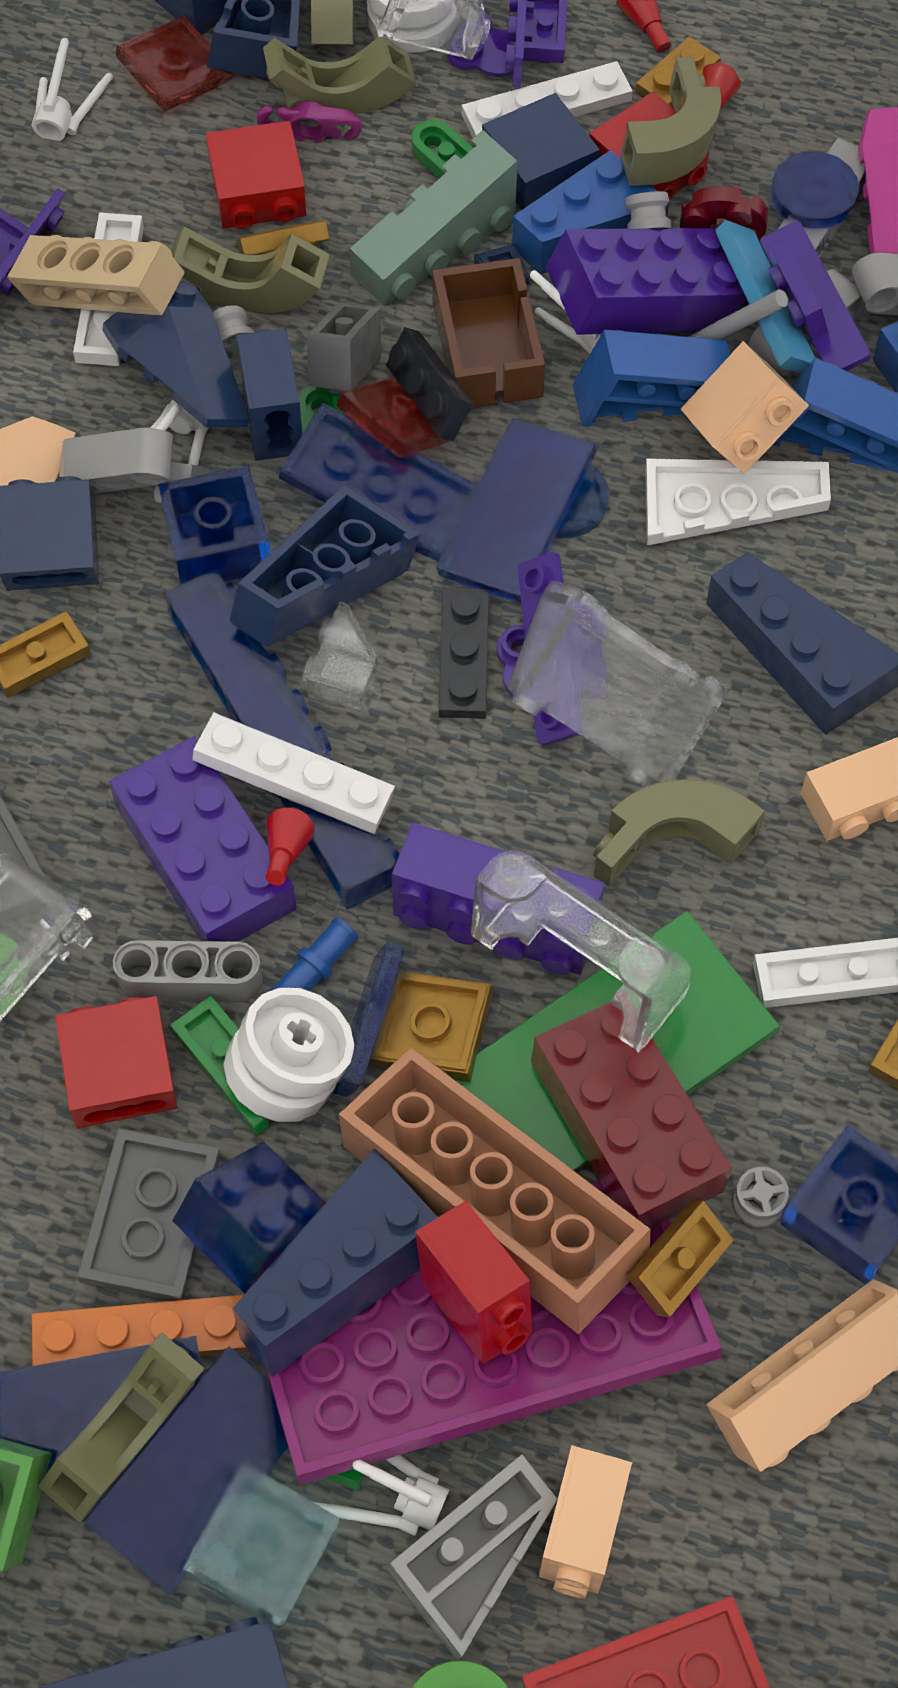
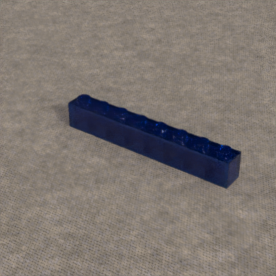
(257, 696)

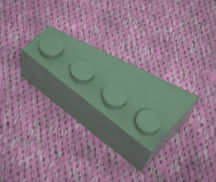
(438, 222)

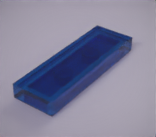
(370, 1015)

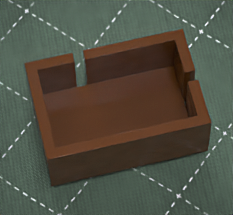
(489, 331)

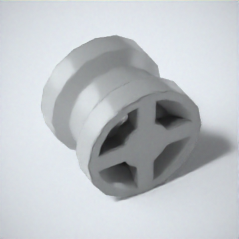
(648, 210)
(230, 323)
(762, 1186)

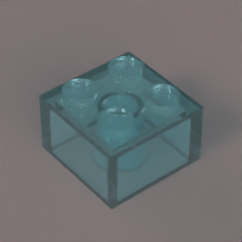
(261, 1545)

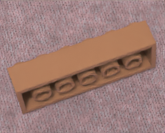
(542, 1212)

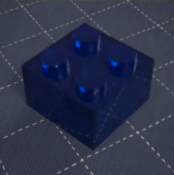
(214, 524)
(849, 1206)
(247, 1213)

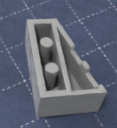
(472, 1552)

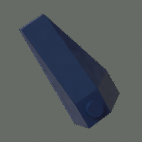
(185, 355)

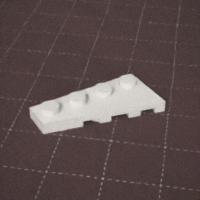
(715, 496)

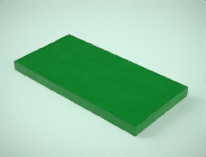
(699, 1039)

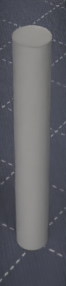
(744, 316)

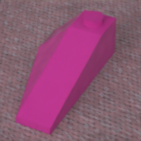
(880, 155)

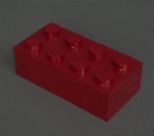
(629, 1117)

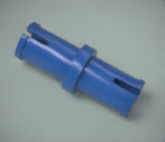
(317, 960)

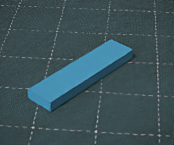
(751, 269)

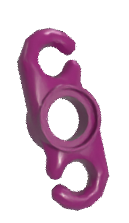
(326, 116)

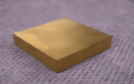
(437, 1019)

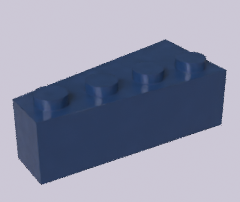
(249, 27)
(327, 560)
(802, 643)
(335, 1266)
(238, 1659)

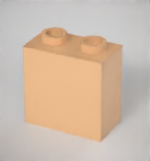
(744, 407)
(584, 1522)

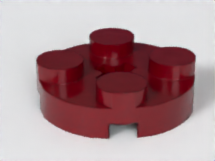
(720, 203)

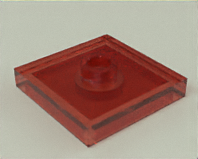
(171, 63)
(389, 417)

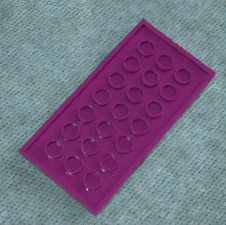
(410, 1380)

